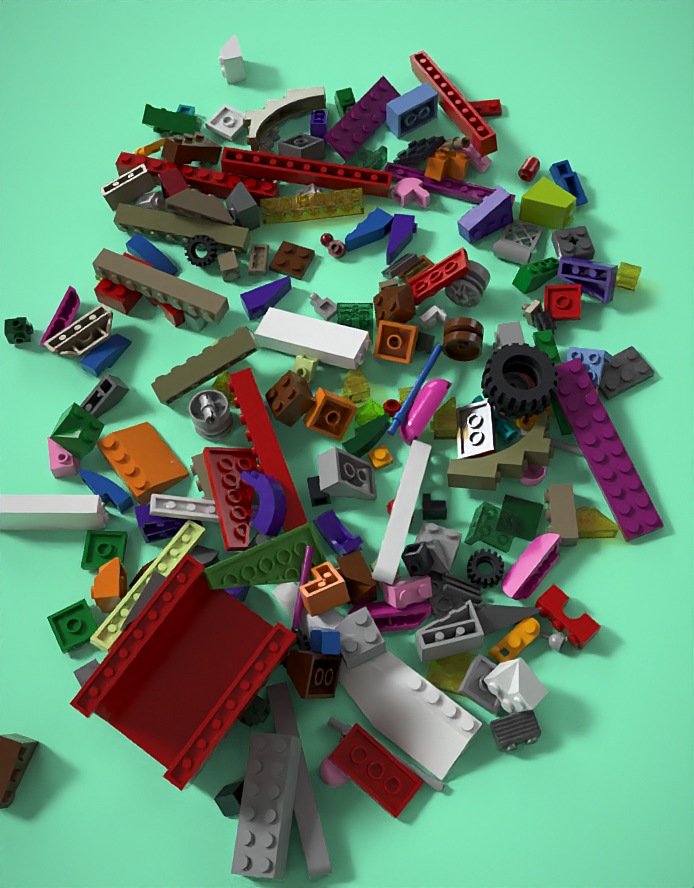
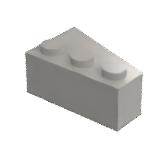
(450, 635)

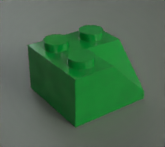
(77, 431)

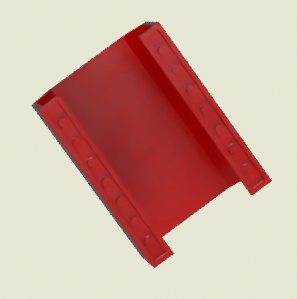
(185, 672)

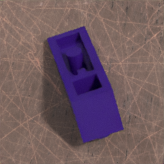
(319, 123)
(400, 236)
(259, 300)

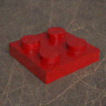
(563, 301)

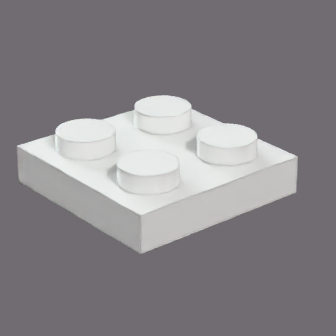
(226, 122)

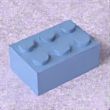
(412, 110)

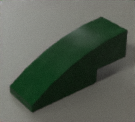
(367, 436)

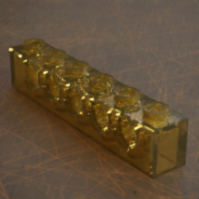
(312, 206)

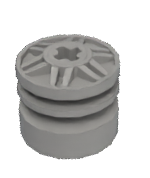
(470, 288)
(223, 413)

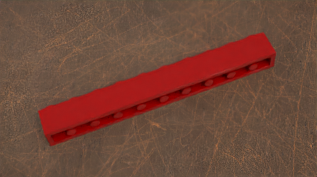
(455, 104)
(305, 171)
(201, 179)
(265, 442)

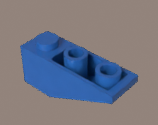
(372, 229)

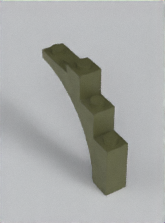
(279, 110)
(487, 471)

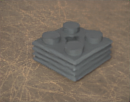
(573, 243)

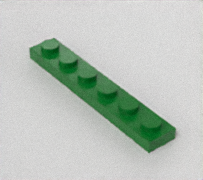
(546, 343)

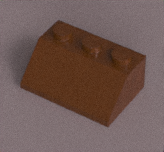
(313, 673)

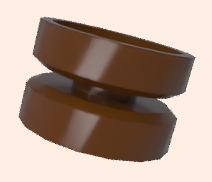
(463, 339)

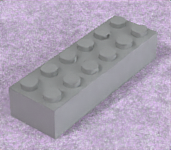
(267, 806)

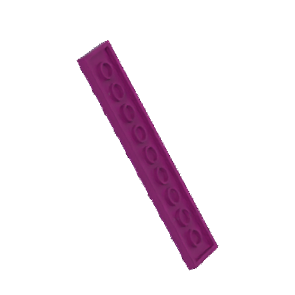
(605, 452)

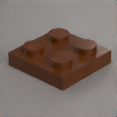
(292, 260)

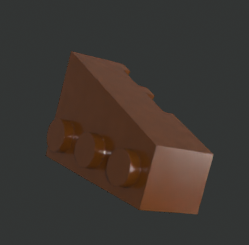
(189, 148)
(14, 759)

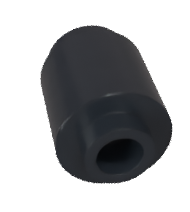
(544, 321)

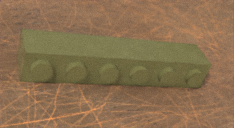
(205, 365)

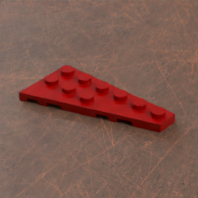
(231, 493)

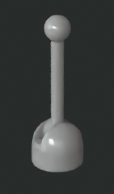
(556, 640)

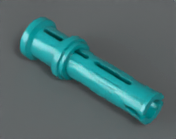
(501, 425)

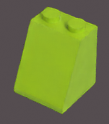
(547, 205)

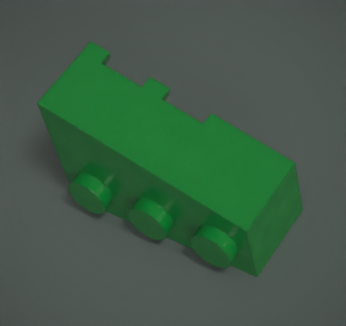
(171, 122)

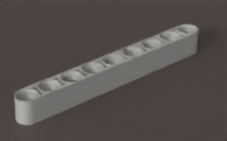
(304, 803)

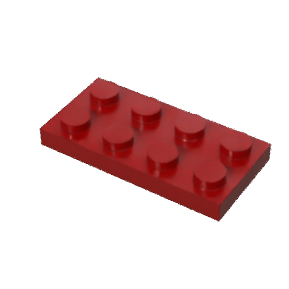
(440, 276)
(375, 770)

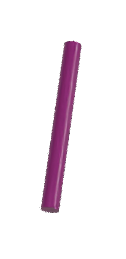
(303, 580)

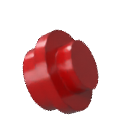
(391, 407)

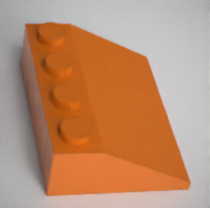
(142, 461)

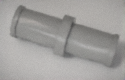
(208, 410)

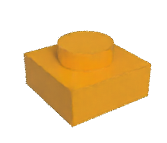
(380, 457)

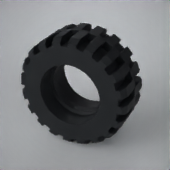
(526, 361)

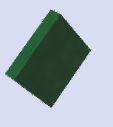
(528, 513)

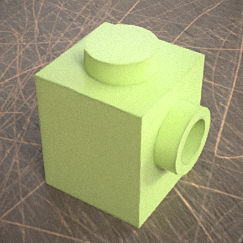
(306, 366)

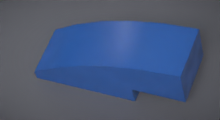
(568, 180)
(146, 251)
(105, 355)
(106, 490)
(324, 640)

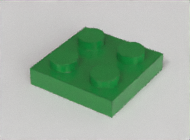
(103, 547)
(73, 625)

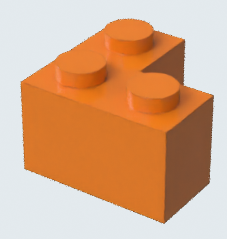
(447, 163)
(325, 591)

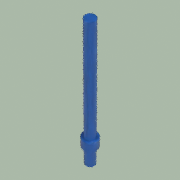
(400, 417)

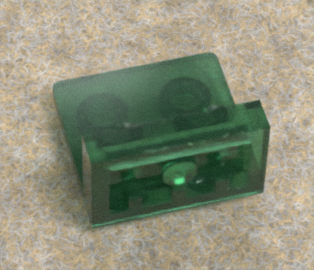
(367, 159)
(356, 316)
(492, 527)

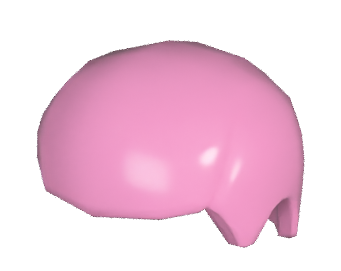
(533, 475)
(331, 774)

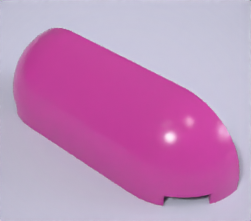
(63, 316)
(423, 409)
(532, 566)
(392, 619)

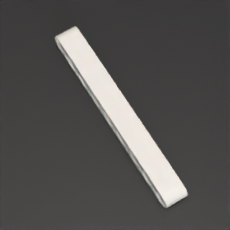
(401, 513)

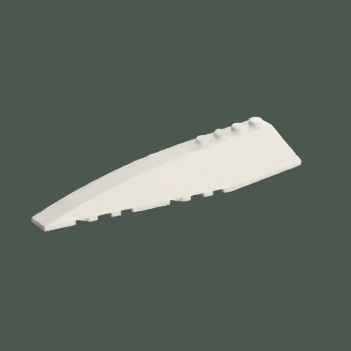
(398, 700)

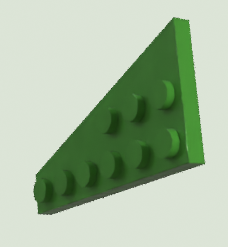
(268, 563)

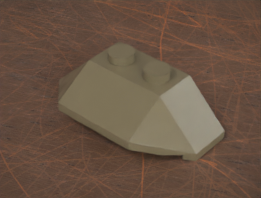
(198, 205)
(83, 334)

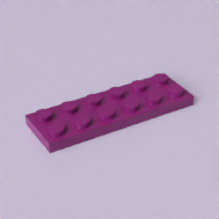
(361, 119)

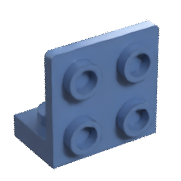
(592, 361)

